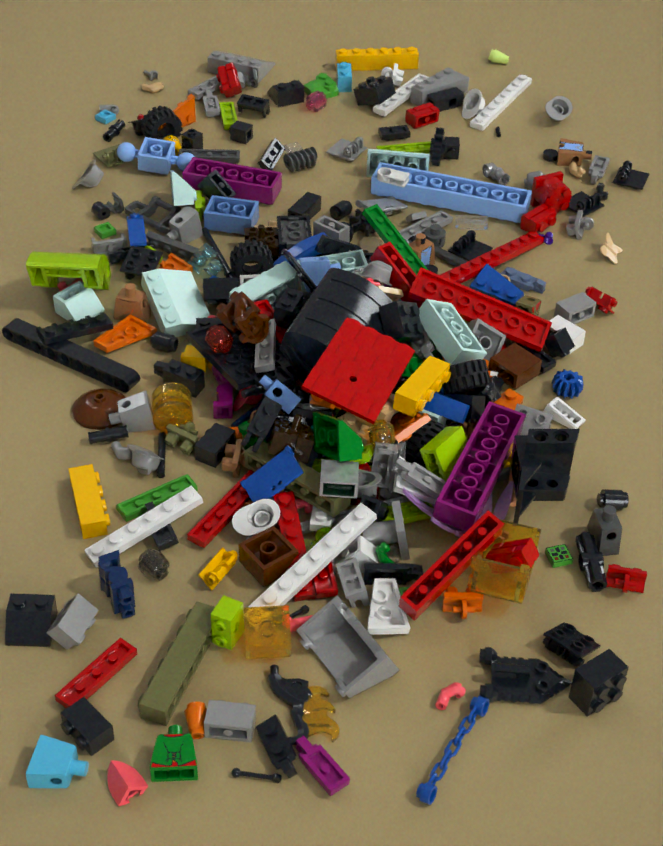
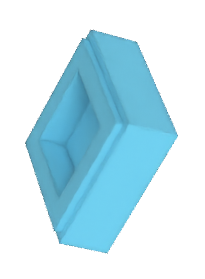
(105, 116)

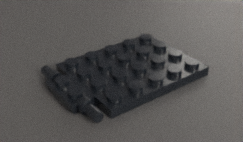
(239, 362)

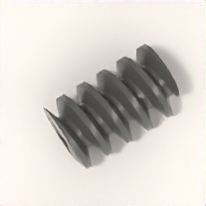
(300, 159)

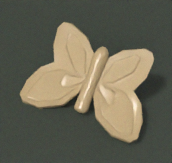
(610, 250)

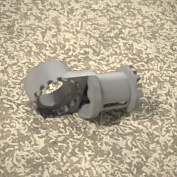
(495, 173)

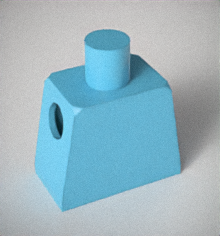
(54, 764)

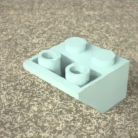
(77, 302)

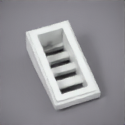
(561, 411)

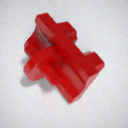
(626, 578)

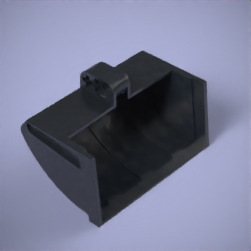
(333, 300)

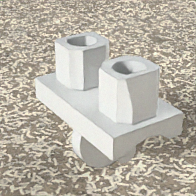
(396, 74)

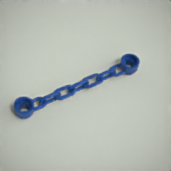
(428, 791)

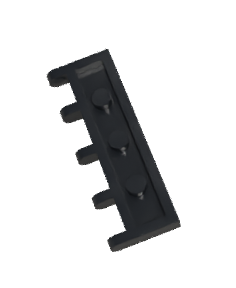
(75, 329)

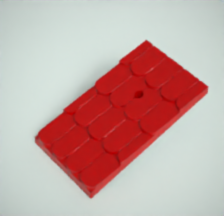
(359, 370)

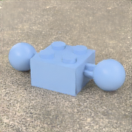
(154, 155)

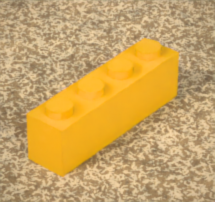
(421, 386)
(88, 501)

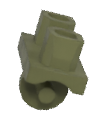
(184, 434)

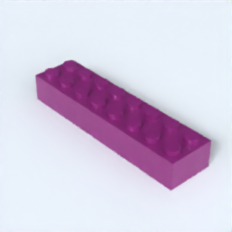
(478, 467)

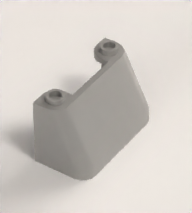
(346, 648)

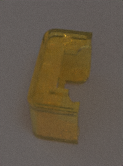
(502, 579)

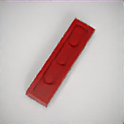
(97, 673)

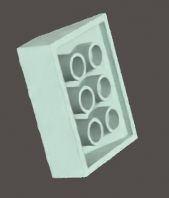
(174, 300)

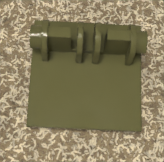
(109, 156)

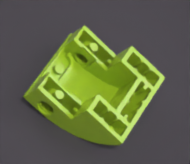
(47, 267)

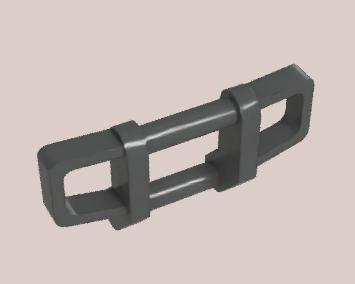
(149, 210)

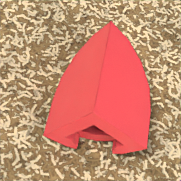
(124, 782)

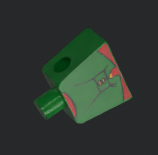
(174, 757)

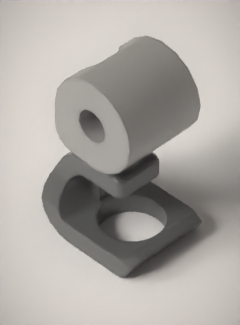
(253, 82)

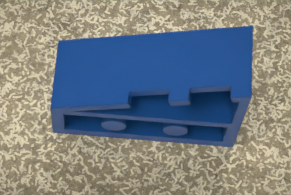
(493, 283)

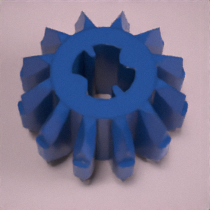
(567, 383)

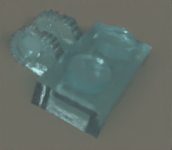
(204, 260)

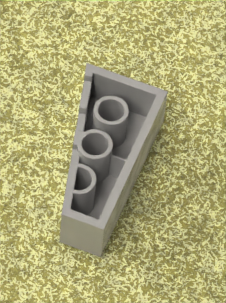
(440, 81)

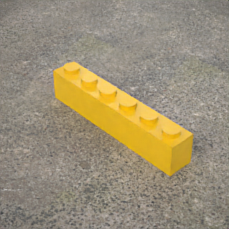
(377, 59)

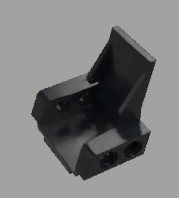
(542, 466)

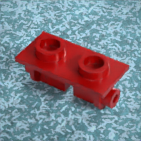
(605, 304)

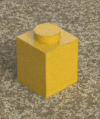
(194, 358)

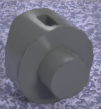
(436, 233)

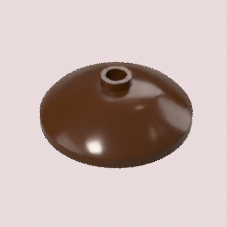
(94, 407)

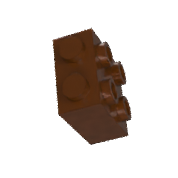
(515, 365)

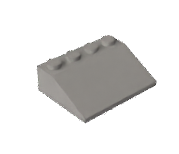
(242, 63)

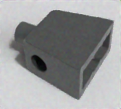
(605, 524)

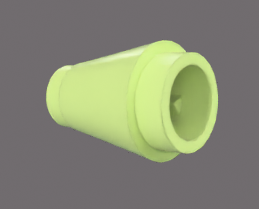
(498, 57)

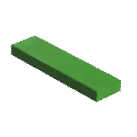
(136, 506)

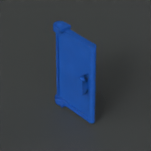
(279, 469)

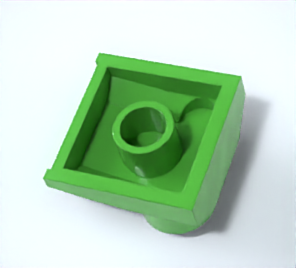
(323, 84)

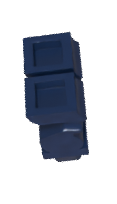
(116, 584)

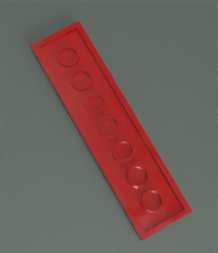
(472, 304)

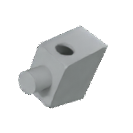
(185, 226)
(135, 413)

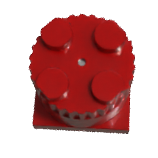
(550, 191)

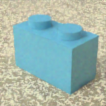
(344, 77)

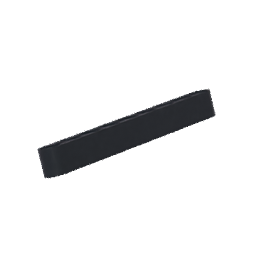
(73, 356)

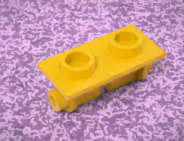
(218, 567)

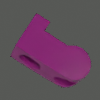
(224, 405)

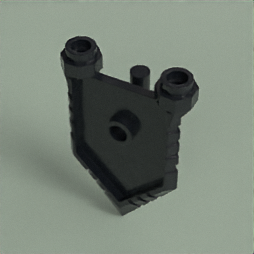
(520, 679)

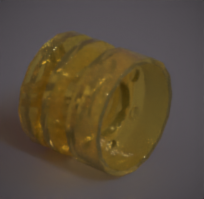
(171, 405)

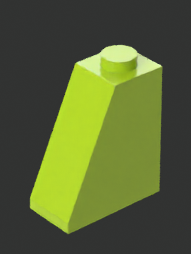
(444, 451)

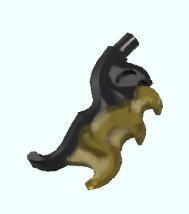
(308, 707)

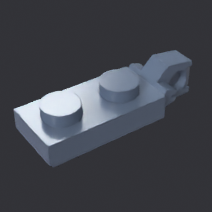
(524, 281)

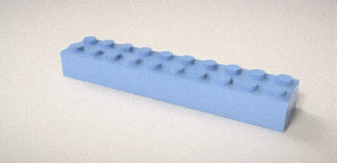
(456, 193)

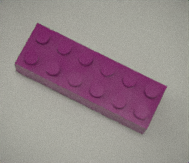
(246, 181)

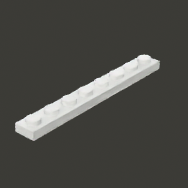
(501, 102)
(317, 558)

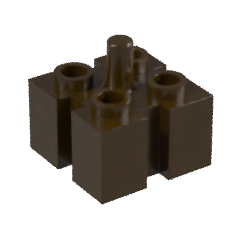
(266, 235)
(297, 436)

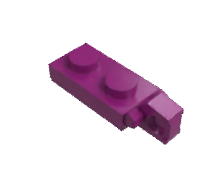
(322, 766)

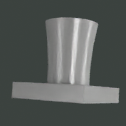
(389, 531)

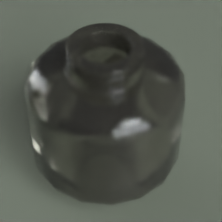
(153, 564)

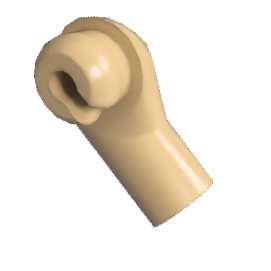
(153, 88)

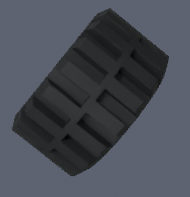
(156, 118)
(250, 252)
(467, 376)
(420, 439)

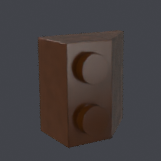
(267, 555)

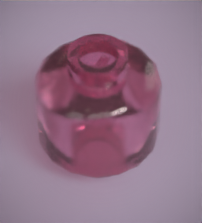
(316, 101)

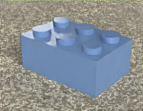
(230, 214)

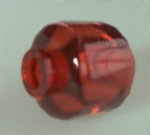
(218, 339)

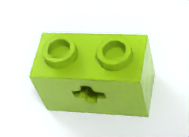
(227, 622)

